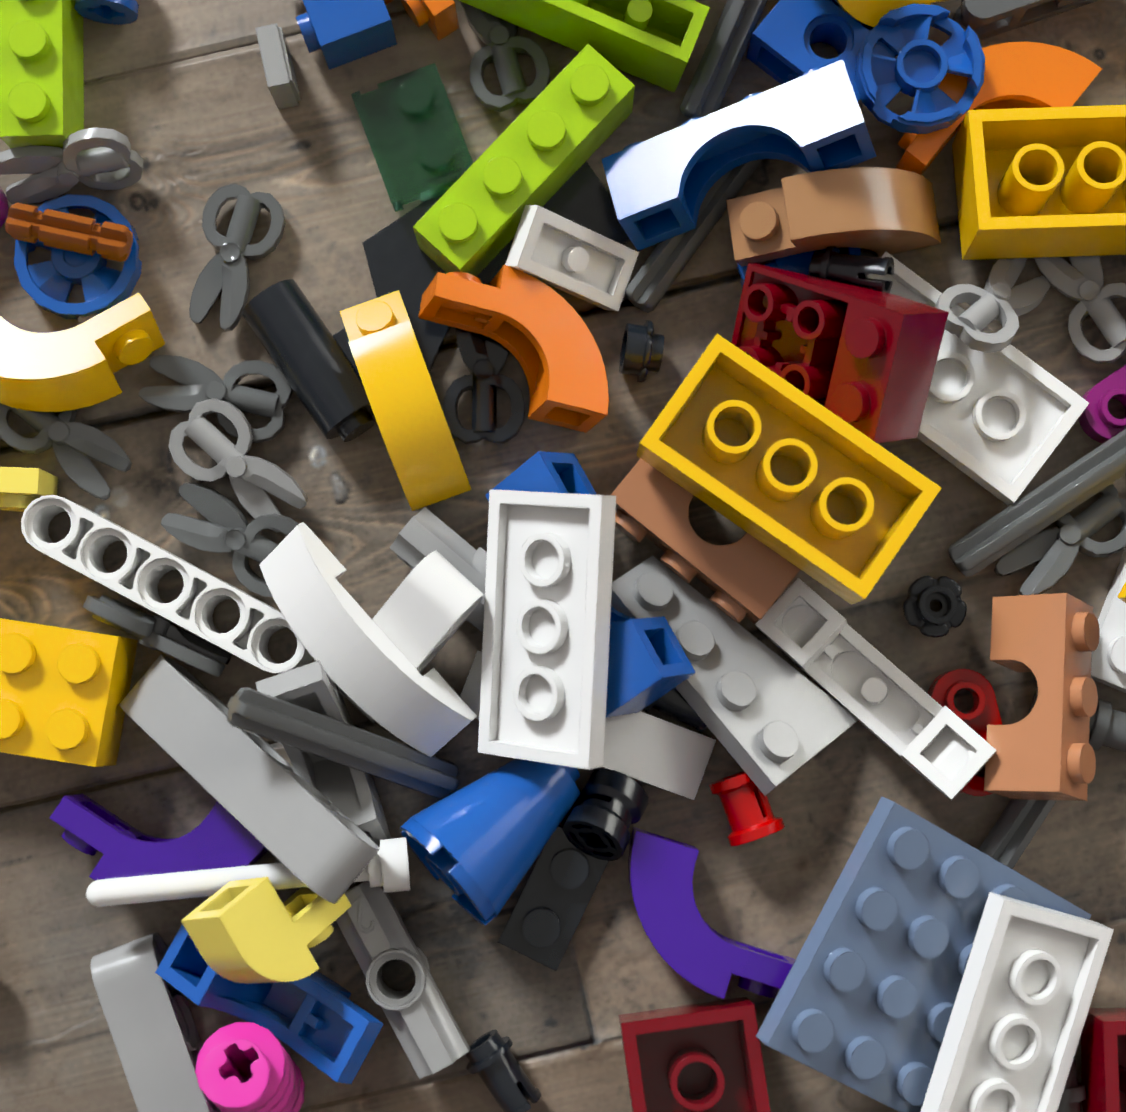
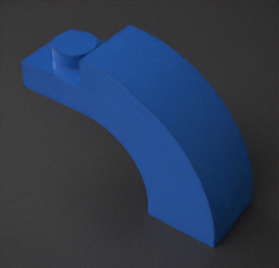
(305, 1014)

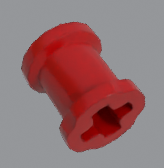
(745, 809)

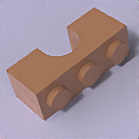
(741, 574)
(1050, 748)

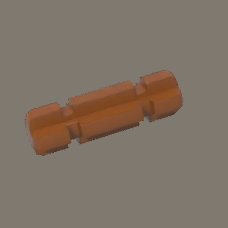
(69, 232)

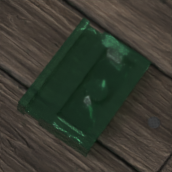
(413, 136)

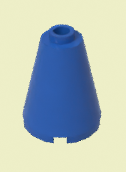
(492, 831)

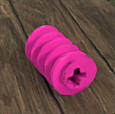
(249, 1071)

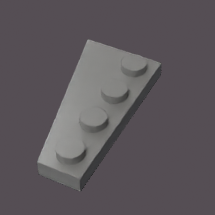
(741, 688)

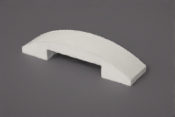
(355, 650)
(875, 690)
(637, 745)

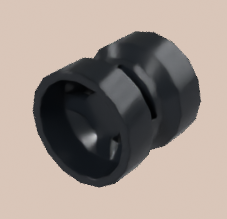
(608, 810)

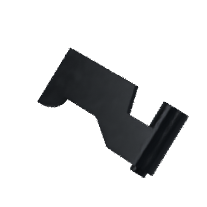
(322, 364)

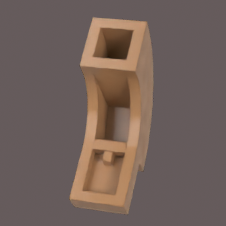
(838, 208)

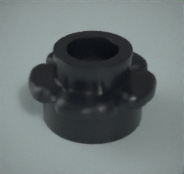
(641, 350)
(918, 610)

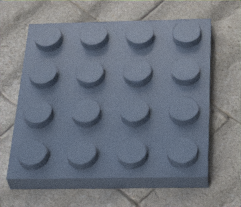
(891, 956)

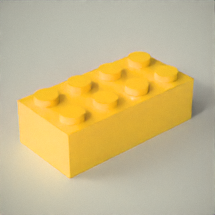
(1041, 182)
(787, 470)
(63, 692)

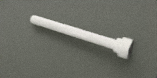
(386, 869)

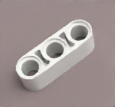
(426, 611)

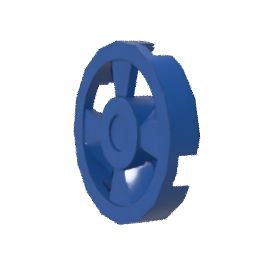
(918, 68)
(53, 280)

